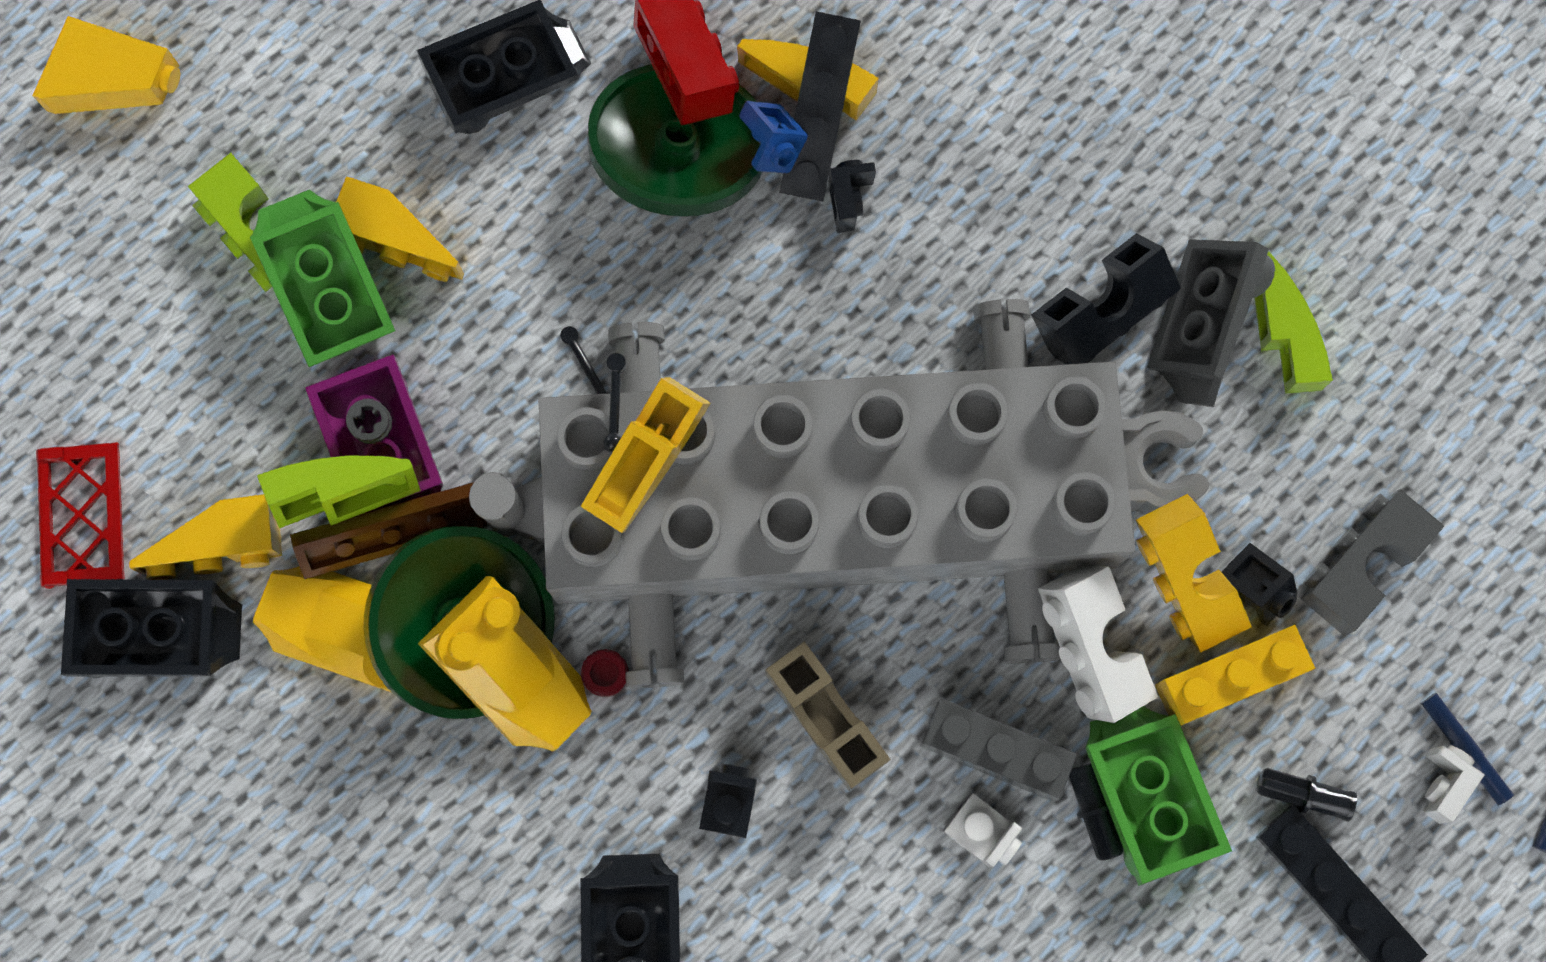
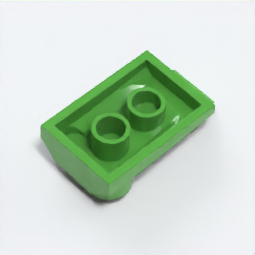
(319, 276)
(1155, 794)

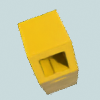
(389, 228)
(229, 528)

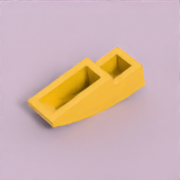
(784, 65)
(645, 453)

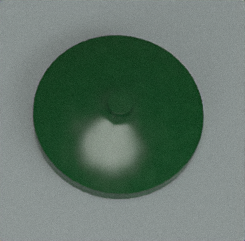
(668, 165)
(421, 587)

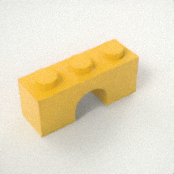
(1177, 541)
(1235, 675)

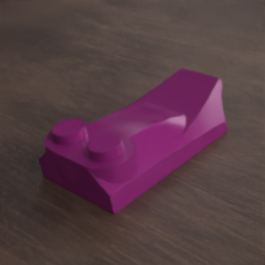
(384, 383)

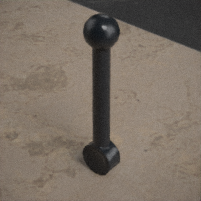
(569, 336)
(616, 365)

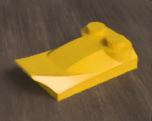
(318, 622)
(509, 668)

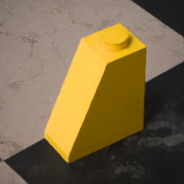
(104, 71)

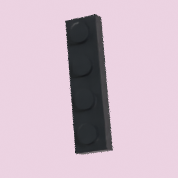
(821, 103)
(1338, 890)

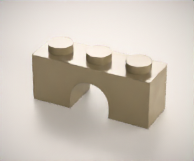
(825, 716)

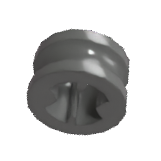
(357, 413)

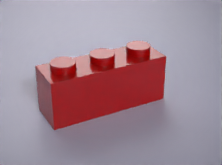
(686, 58)

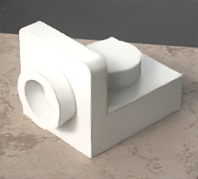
(1451, 792)
(984, 832)

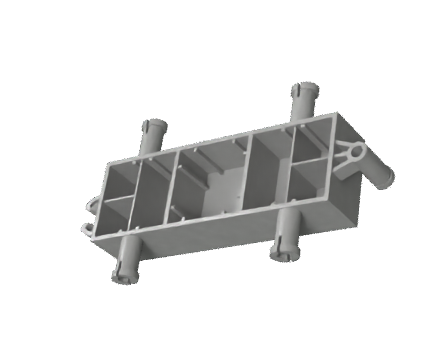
(849, 487)

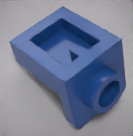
(777, 132)

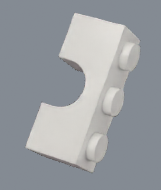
(1078, 611)

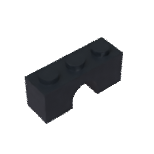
(1136, 285)

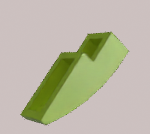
(1290, 327)
(336, 485)

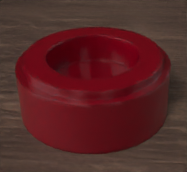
(604, 673)

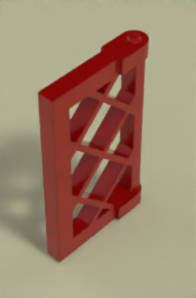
(47, 495)

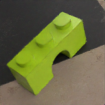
(230, 197)

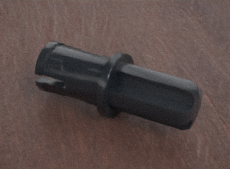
(1307, 794)
(1095, 813)

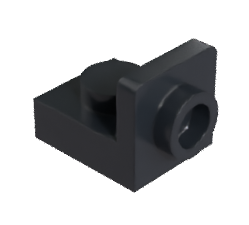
(846, 202)
(1262, 583)
(728, 801)

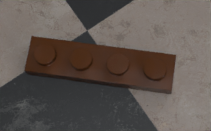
(381, 531)

